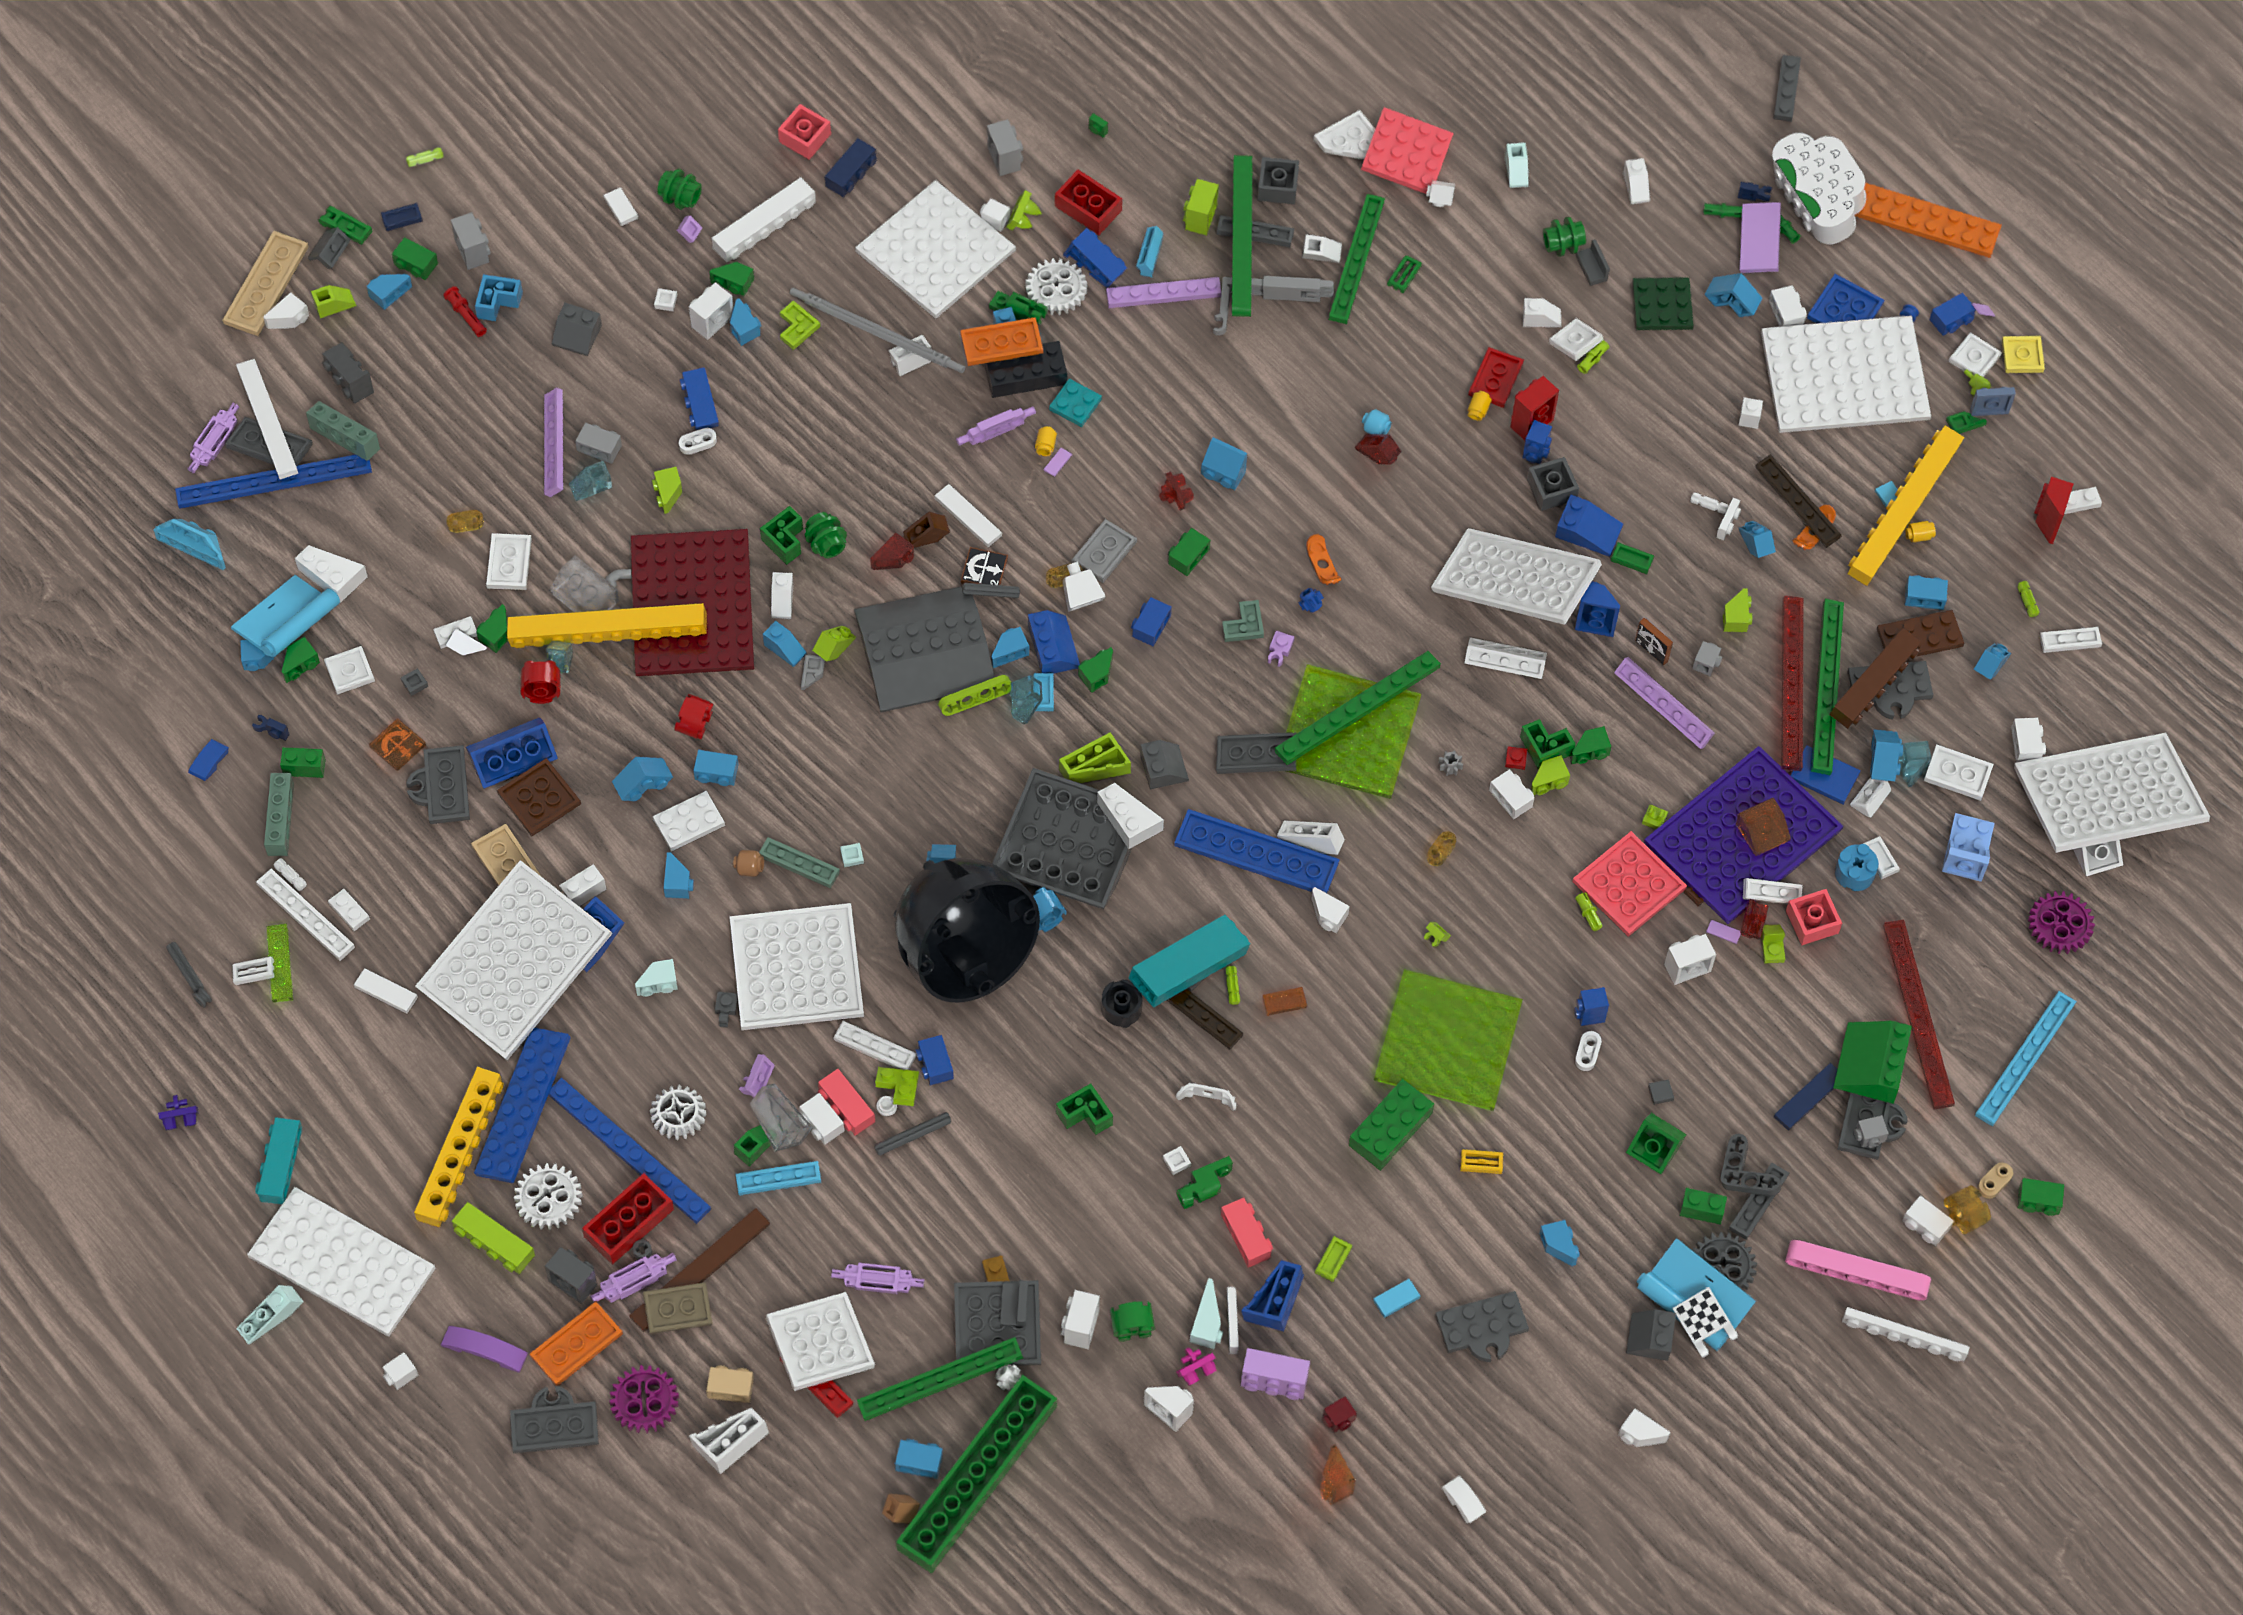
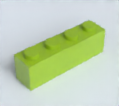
(493, 1238)

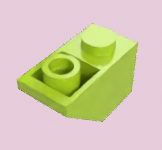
(332, 300)
(668, 486)
(1736, 613)
(833, 642)
(1551, 775)

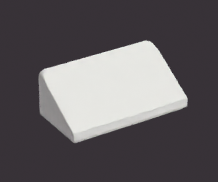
(1871, 796)

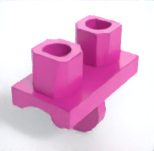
(1205, 1362)

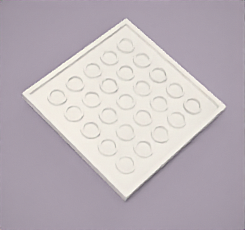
(935, 249)
(796, 966)

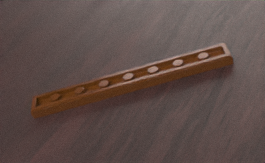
(712, 1258)

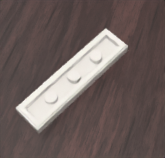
(968, 515)
(874, 1046)

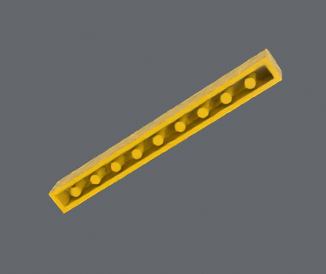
(1905, 506)
(607, 625)

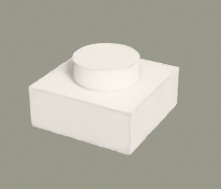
(665, 300)
(1176, 1160)

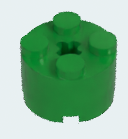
(1132, 1320)

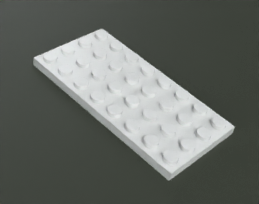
(1516, 576)
(341, 1261)

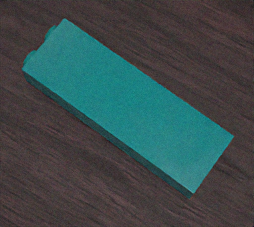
(1189, 960)

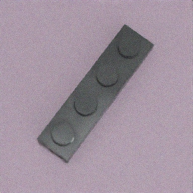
(1787, 88)
(1260, 232)
(1756, 1206)

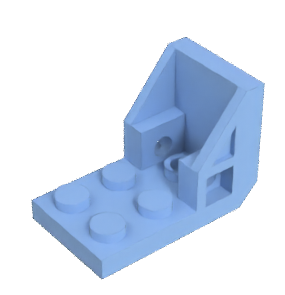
(1968, 847)

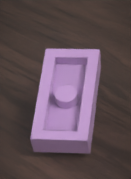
(758, 1077)

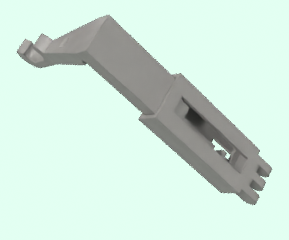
(1276, 289)

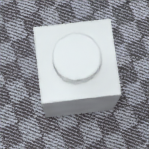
(995, 214)
(1750, 413)
(399, 1371)

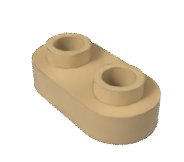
(1996, 1179)

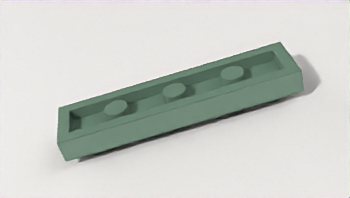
(799, 862)

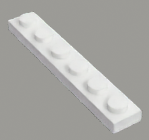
(305, 914)
(1898, 1332)

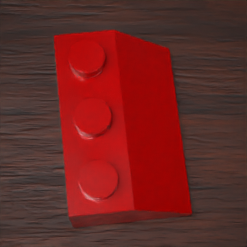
(2052, 506)

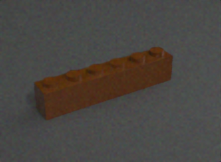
(1875, 678)

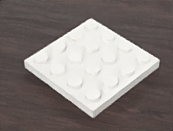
(820, 1341)

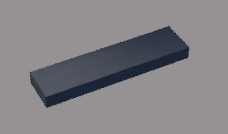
(1807, 1097)

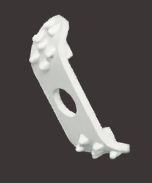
(1196, 1089)

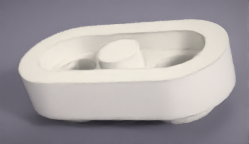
(697, 442)
(1588, 1052)

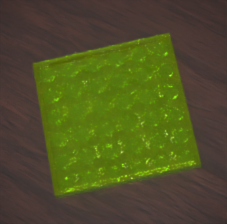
(1366, 752)
(1448, 1039)

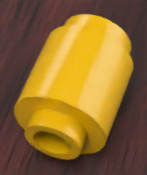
(1479, 406)
(1045, 441)
(1920, 531)

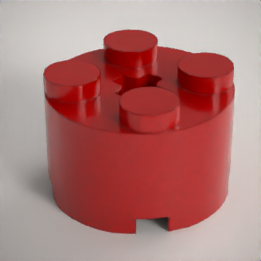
(540, 681)
(693, 716)

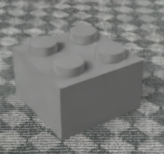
(1004, 147)
(470, 240)

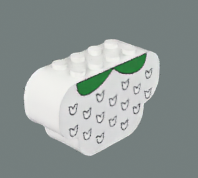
(1821, 184)

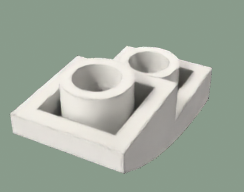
(1464, 1498)

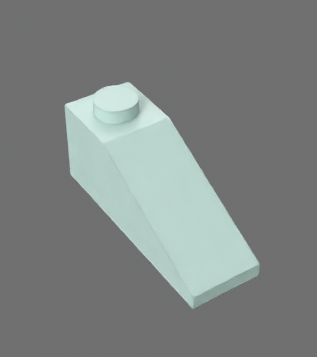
(1207, 1323)

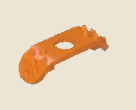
(1808, 541)
(1317, 551)

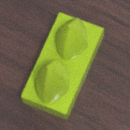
(1023, 205)

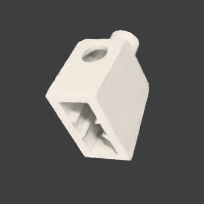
(1081, 588)

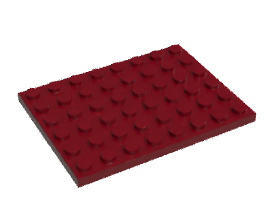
(695, 570)

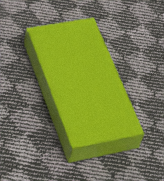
(1333, 1259)

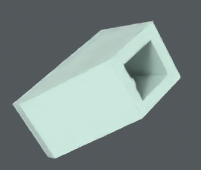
(1517, 165)
(657, 978)

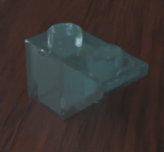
(591, 481)
(561, 654)
(1026, 698)
(1916, 760)

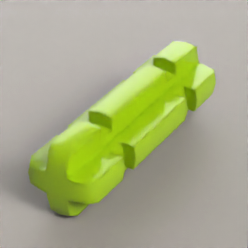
(424, 157)
(2028, 599)
(1232, 985)

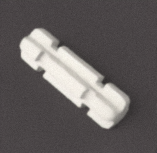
(1709, 503)
(292, 876)

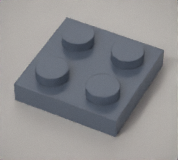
(1992, 401)

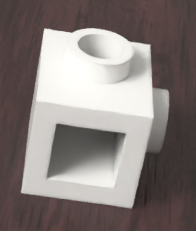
(1440, 193)

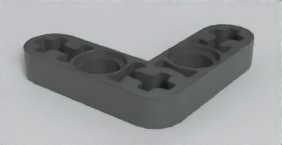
(1737, 1171)

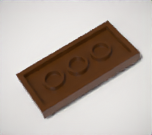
(1935, 631)

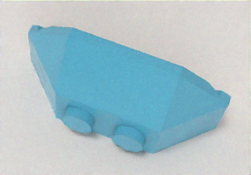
(191, 540)

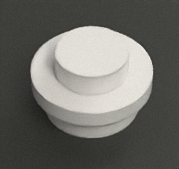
(885, 1106)

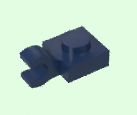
(1751, 192)
(274, 728)

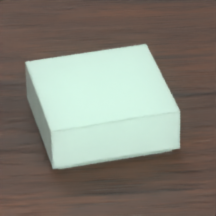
(852, 855)

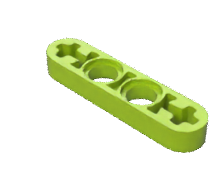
(974, 692)

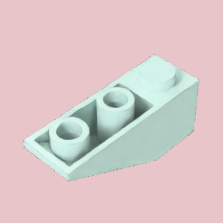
(269, 1313)

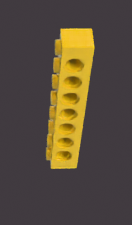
(482, 1081)

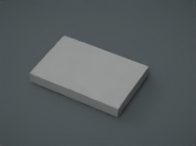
(1104, 550)

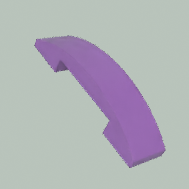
(484, 1346)

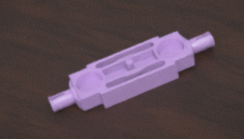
(996, 426)
(203, 453)
(855, 1276)
(633, 1278)

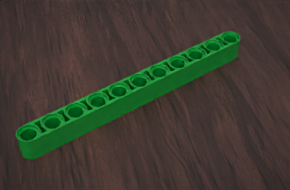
(1242, 236)

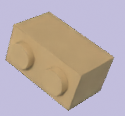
(730, 1384)

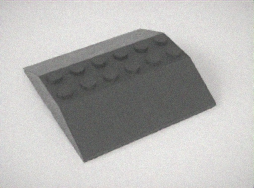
(924, 647)
(1063, 841)

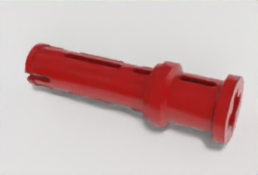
(460, 305)

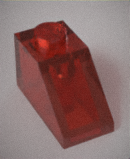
(1379, 448)
(893, 554)

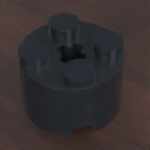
(1121, 1003)

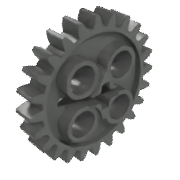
(1721, 1247)

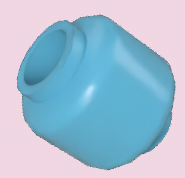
(1376, 422)

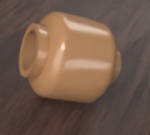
(749, 863)

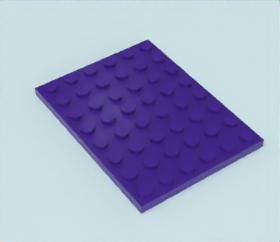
(1709, 849)

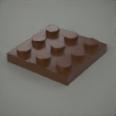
(539, 797)

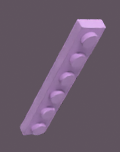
(1163, 292)
(553, 442)
(1664, 703)

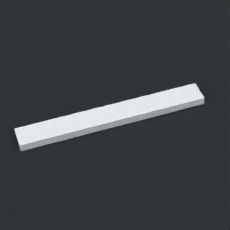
(267, 419)

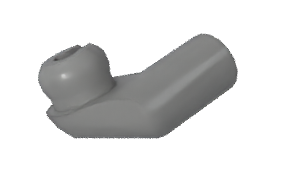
(618, 574)

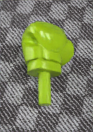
(1977, 382)

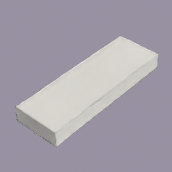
(2070, 639)
(1770, 891)
(385, 991)
(1232, 1320)

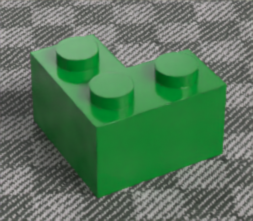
(781, 532)
(1544, 746)
(1085, 1105)

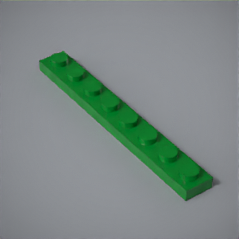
(1356, 259)
(939, 1379)

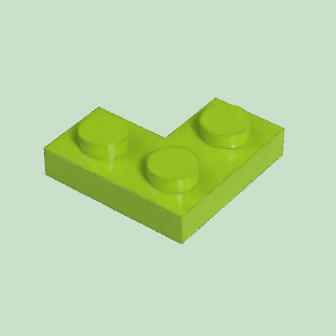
(801, 324)
(903, 1082)

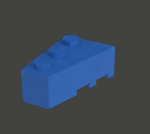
(1096, 258)

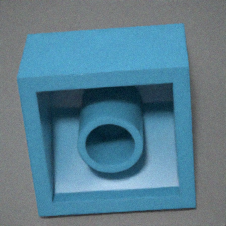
(1224, 464)

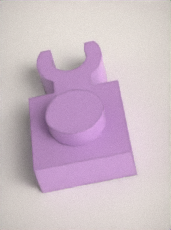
(1280, 646)

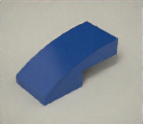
(207, 760)

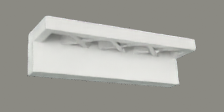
(1505, 658)

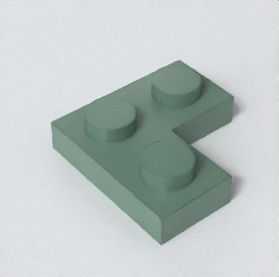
(1247, 627)

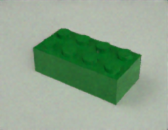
(1391, 1124)

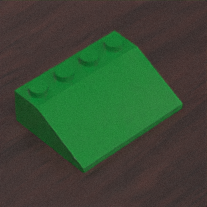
(1873, 1059)

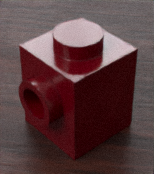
(1339, 1415)

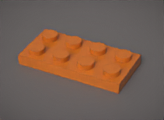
(1001, 341)
(576, 1343)

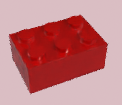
(1088, 202)
(1534, 403)

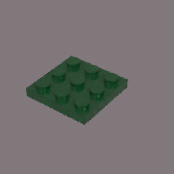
(1662, 304)

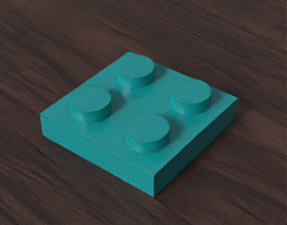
(1075, 402)

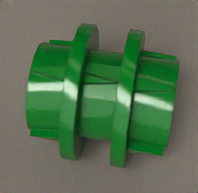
(676, 188)
(1564, 236)
(825, 535)

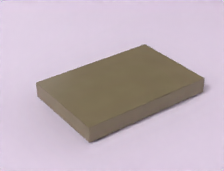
(677, 1308)

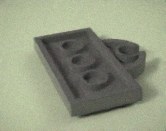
(1909, 686)
(442, 785)
(1863, 1108)
(1483, 1325)
(554, 1423)

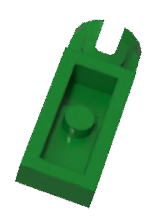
(1022, 306)
(1205, 1183)

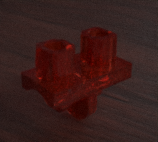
(1172, 490)
(1754, 920)

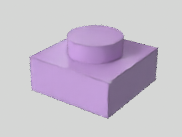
(689, 229)

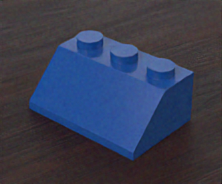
(1597, 611)
(1052, 642)

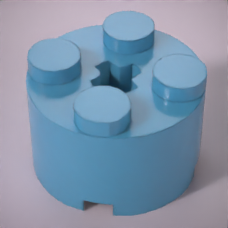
(1856, 867)
(1049, 909)

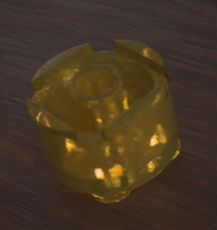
(1967, 1209)

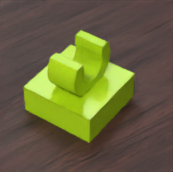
(1654, 817)
(1438, 933)

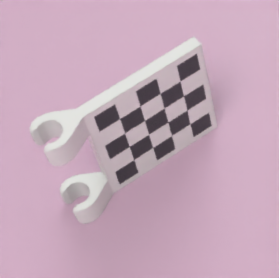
(1702, 1318)

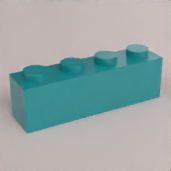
(279, 1160)

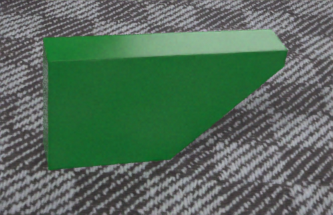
(1964, 422)

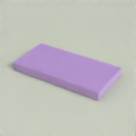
(1760, 237)

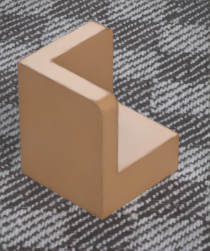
(900, 1508)

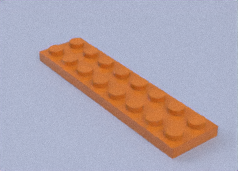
(1929, 220)

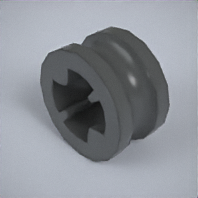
(202, 997)
(639, 1243)

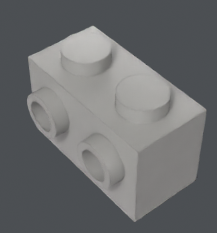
(598, 443)

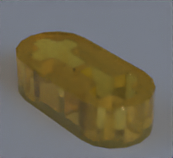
(465, 521)
(1060, 572)
(1438, 846)

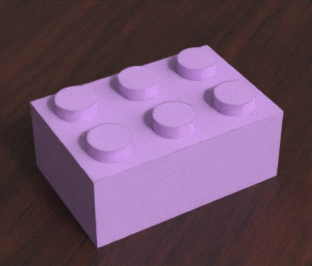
(1275, 1374)

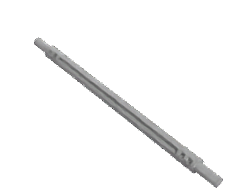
(877, 330)

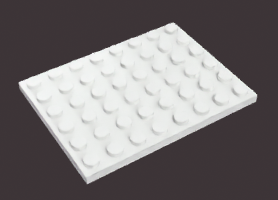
(1845, 374)
(2111, 792)
(513, 960)

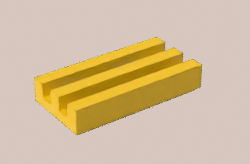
(1481, 1169)

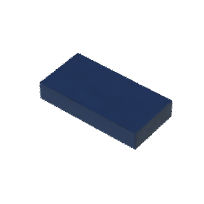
(401, 217)

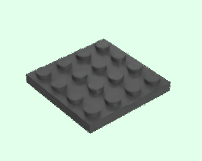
(980, 1315)

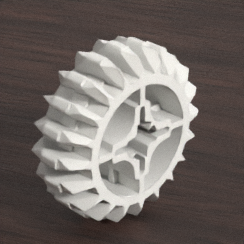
(695, 1107)

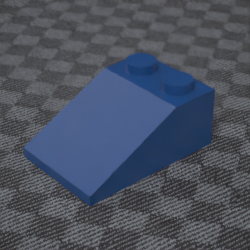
(1588, 526)
(608, 919)

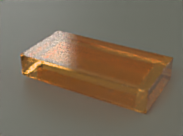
(1284, 1001)

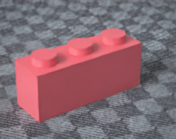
(846, 1102)
(1246, 1232)

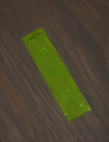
(279, 950)

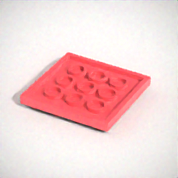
(1406, 150)
(1629, 883)

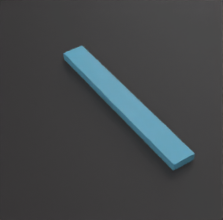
(2025, 1058)

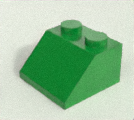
(1656, 1143)

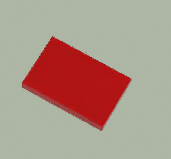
(1497, 376)

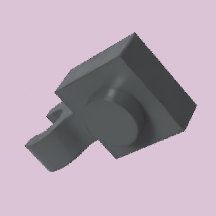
(726, 1005)

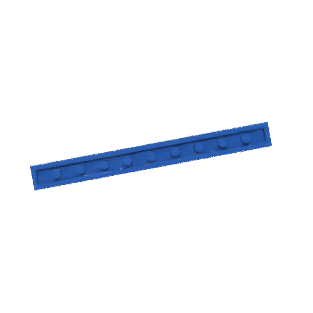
(269, 481)
(628, 1150)

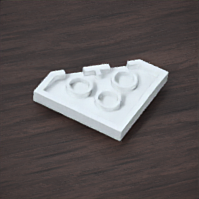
(1347, 137)

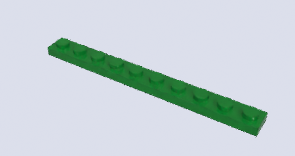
(1827, 686)
(1357, 707)

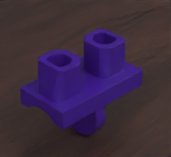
(188, 1114)

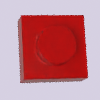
(1516, 758)

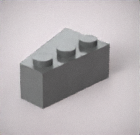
(347, 373)

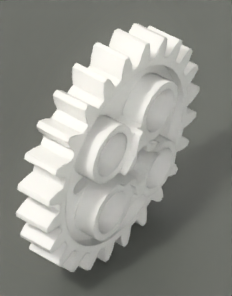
(1056, 286)
(538, 1182)

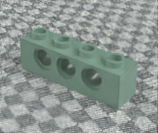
(343, 430)
(279, 814)

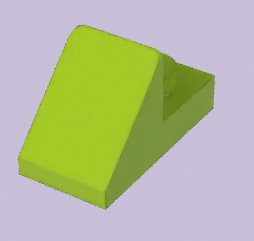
(1772, 944)

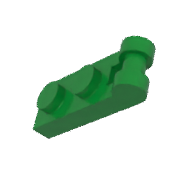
(348, 225)

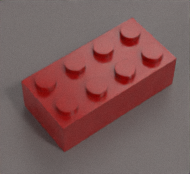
(628, 1218)

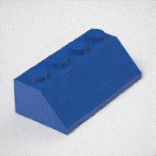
(511, 752)

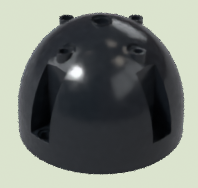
(965, 928)

